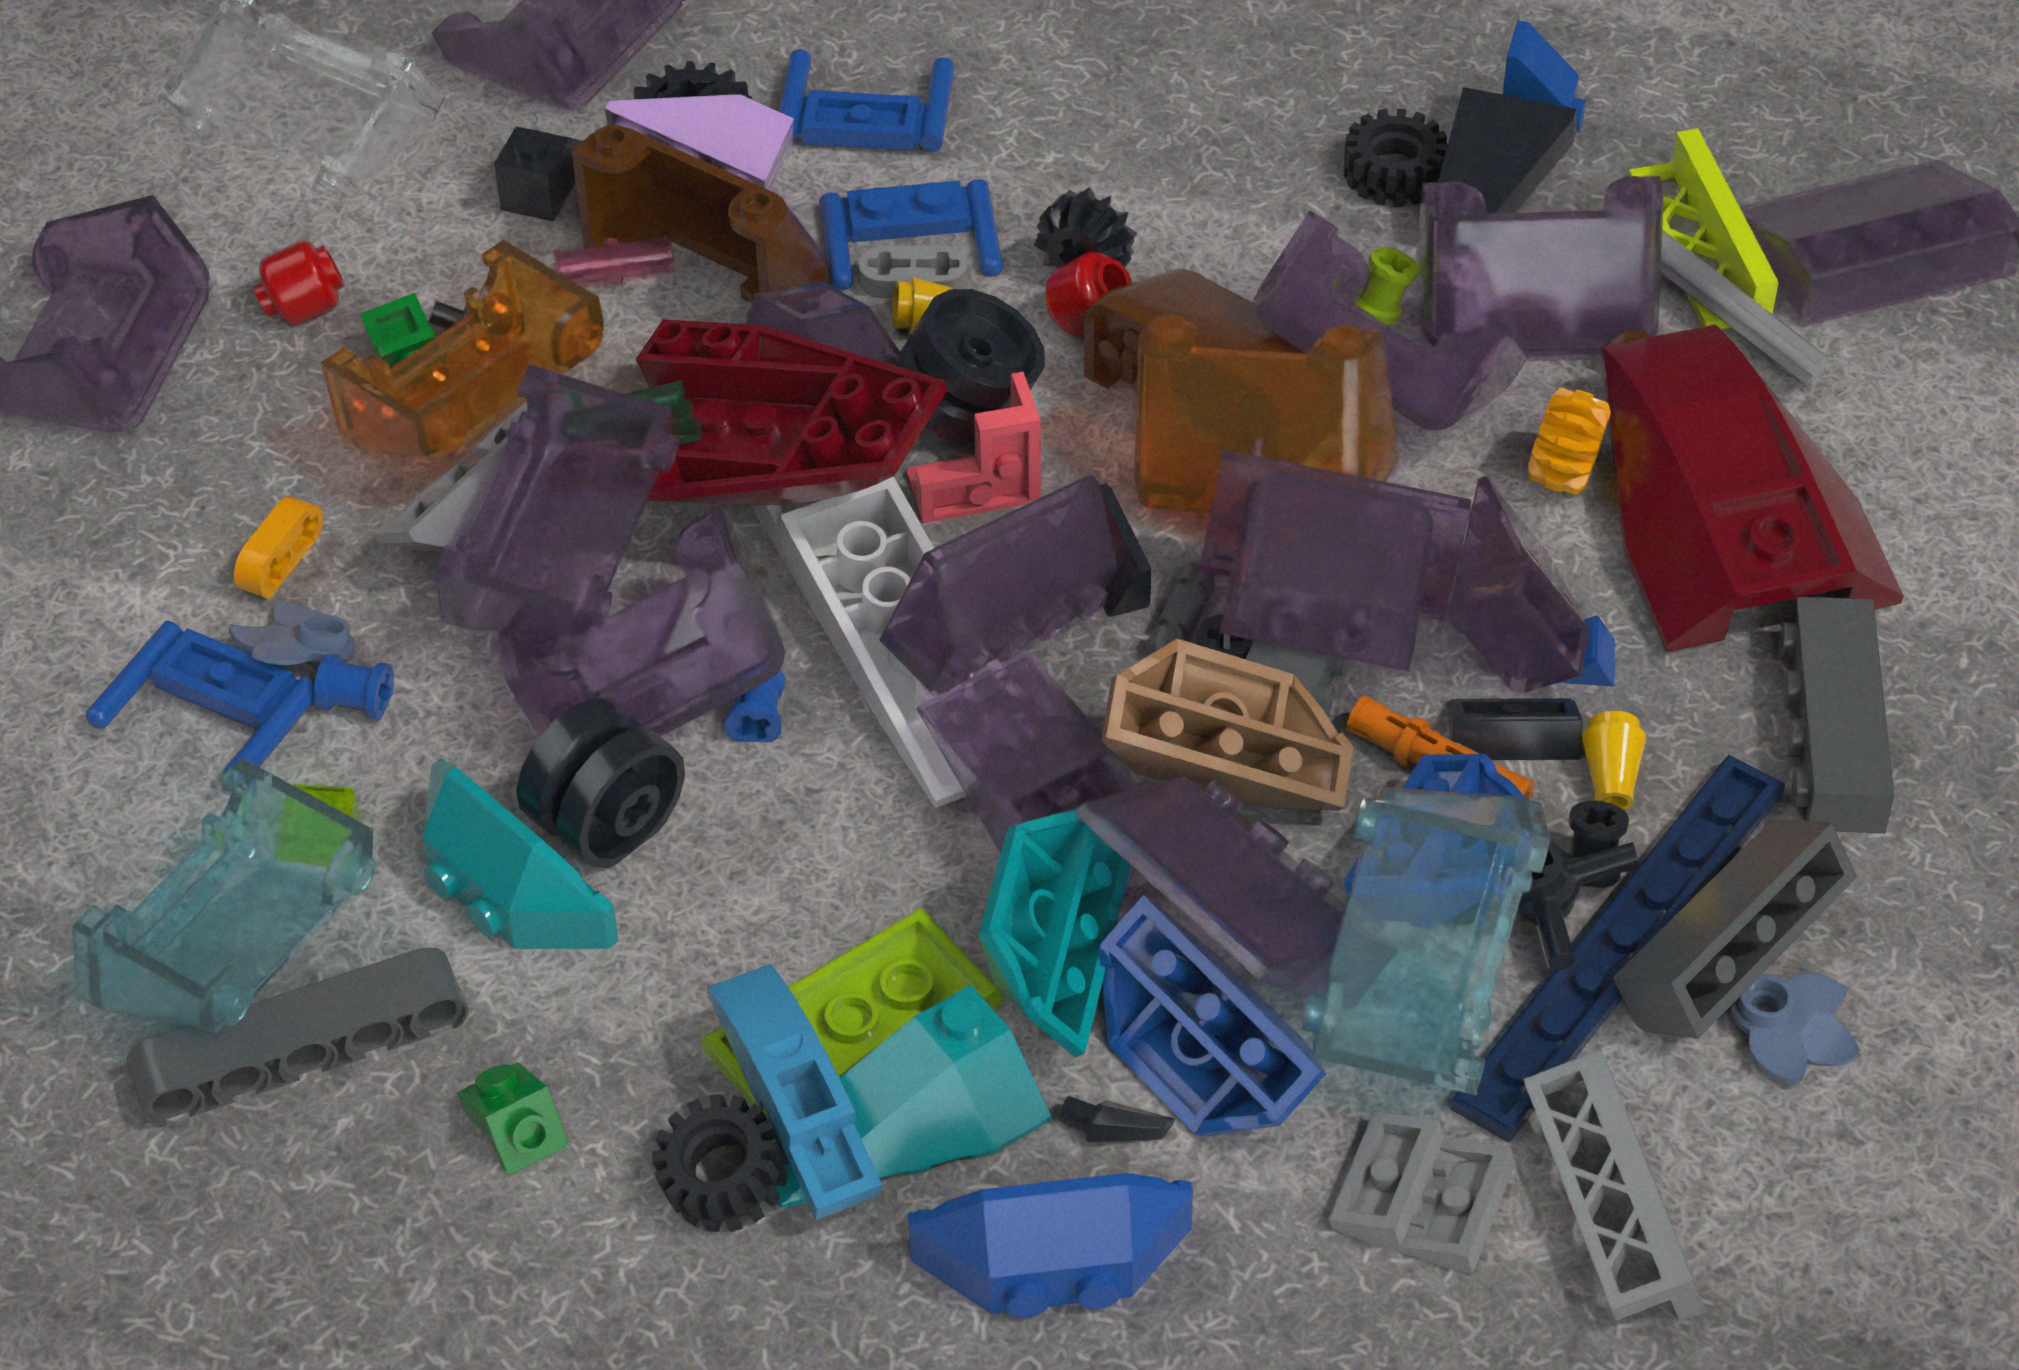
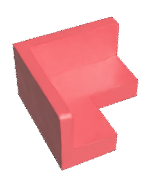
(1000, 473)

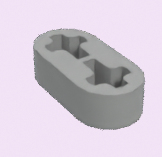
(909, 261)

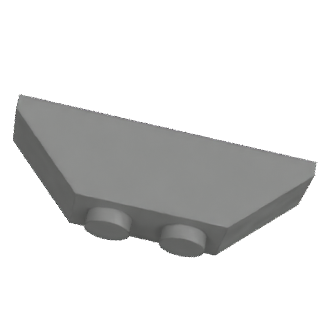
(454, 498)

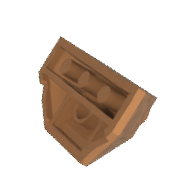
(1230, 723)

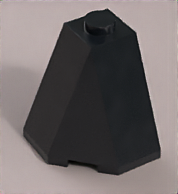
(1505, 146)

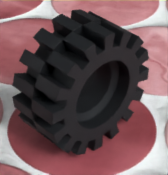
(1393, 135)
(705, 1132)

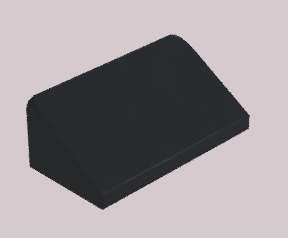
(1131, 582)
(1517, 727)

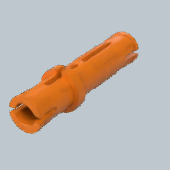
(1412, 738)

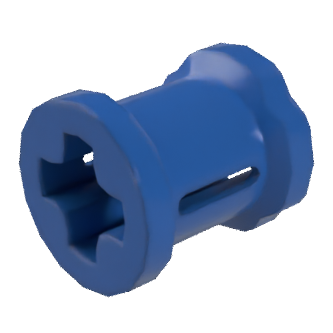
(353, 686)
(746, 717)

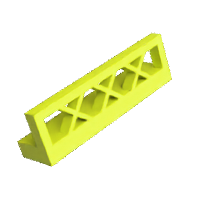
(1719, 219)

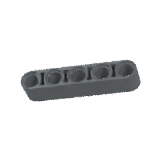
(297, 1033)

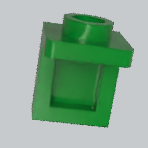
(397, 329)
(515, 1114)

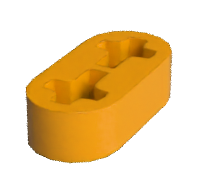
(277, 546)

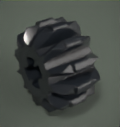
(1083, 225)

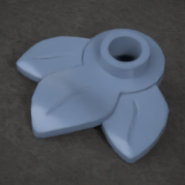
(295, 637)
(1798, 1029)

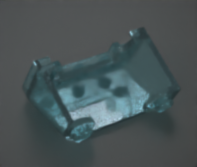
(228, 910)
(1426, 933)

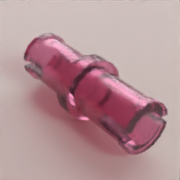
(615, 260)

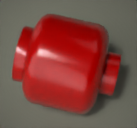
(298, 282)
(1078, 286)

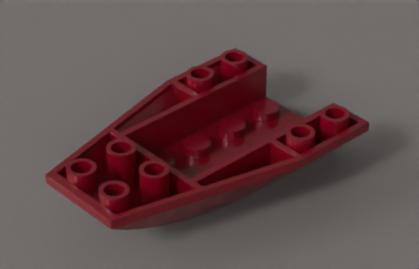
(782, 414)
(1726, 491)

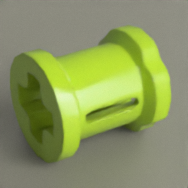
(1388, 279)

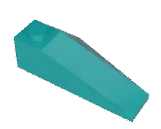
(940, 1092)

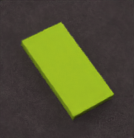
(871, 993)

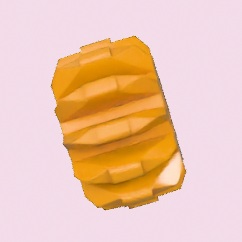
(1568, 441)

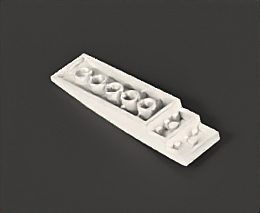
(853, 567)

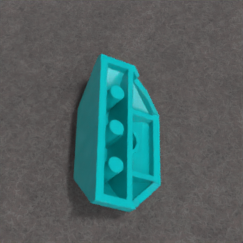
(507, 872)
(1044, 922)

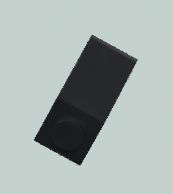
(535, 173)

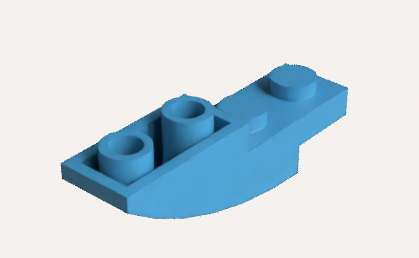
(797, 1089)

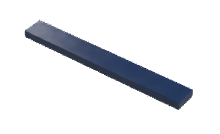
(1584, 995)

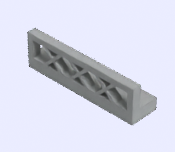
(1639, 1189)

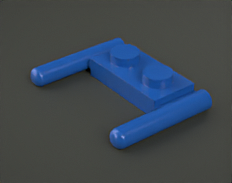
(866, 118)
(906, 213)
(215, 679)

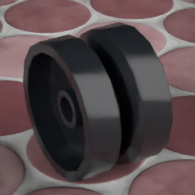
(975, 348)
(600, 782)

